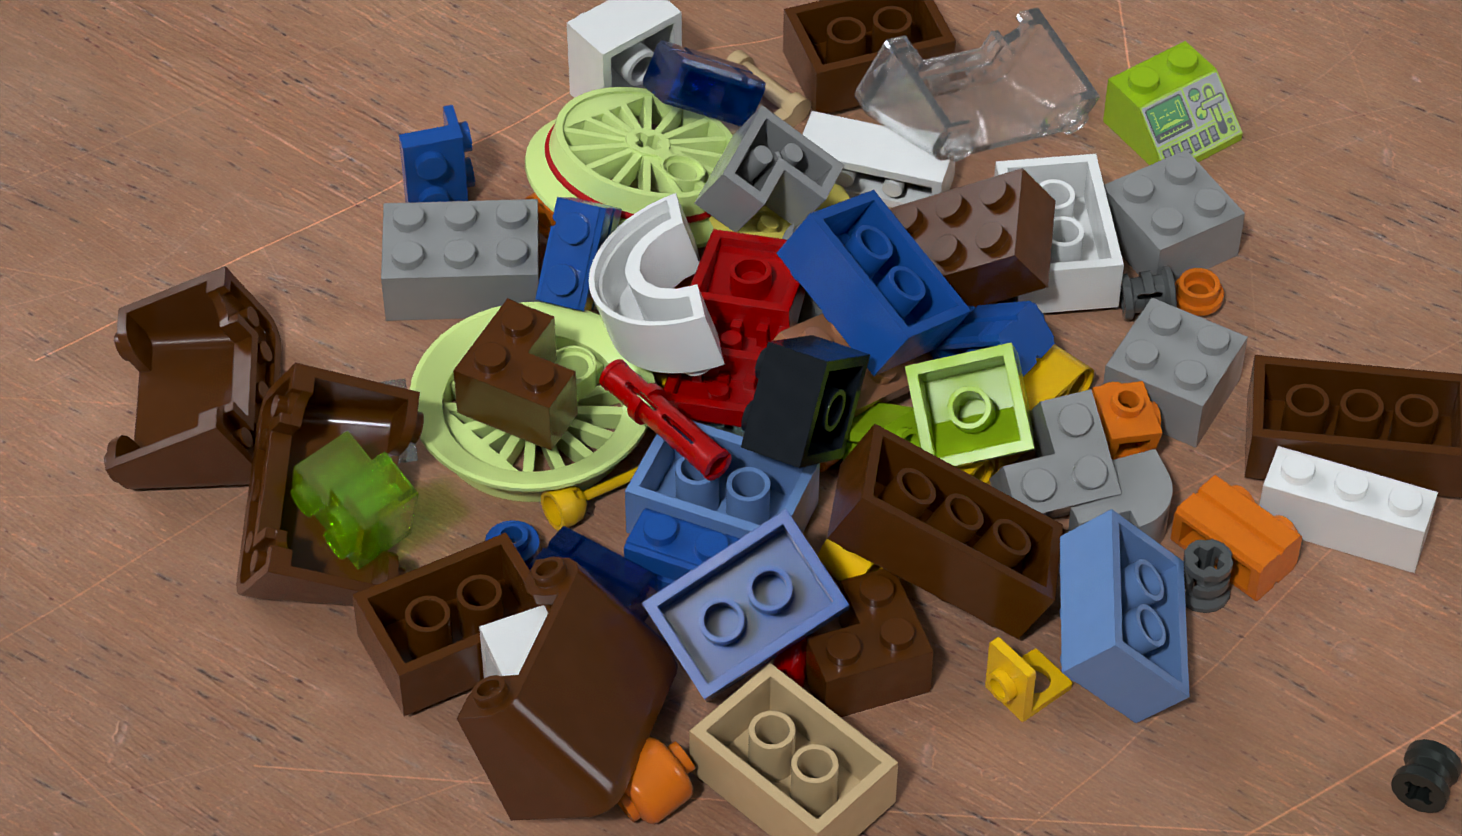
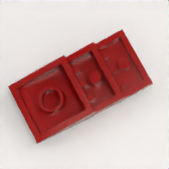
(750, 304)

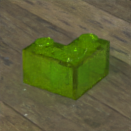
(356, 499)

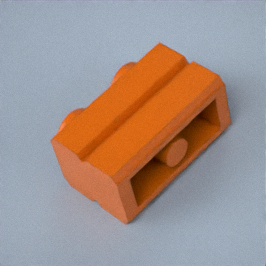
(1261, 544)

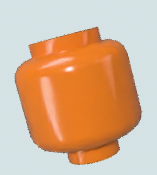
(658, 782)

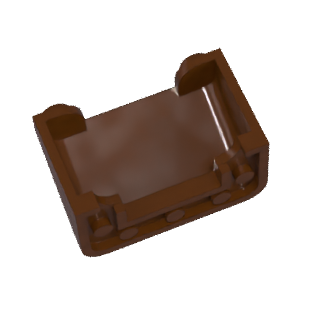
(203, 373)
(302, 412)
(579, 709)

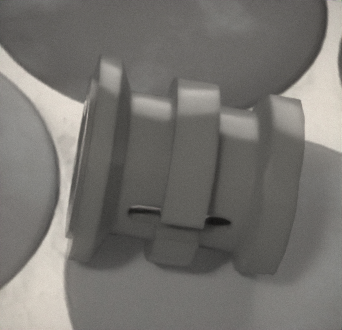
(1146, 284)
(1212, 584)

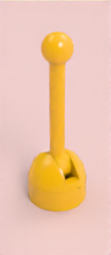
(569, 504)

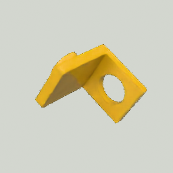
(1013, 679)

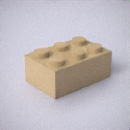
(791, 761)

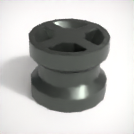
(1426, 776)

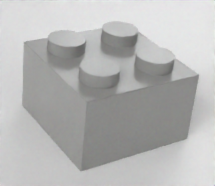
(1174, 217)
(1183, 364)

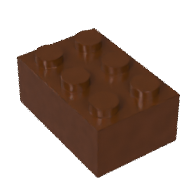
(838, 40)
(986, 236)
(428, 620)

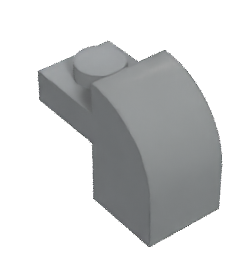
(1144, 495)

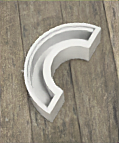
(636, 295)

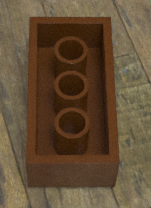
(1358, 416)
(946, 532)

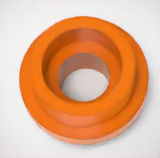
(1199, 292)

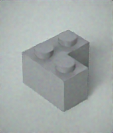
(768, 167)
(1070, 462)

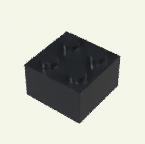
(804, 400)

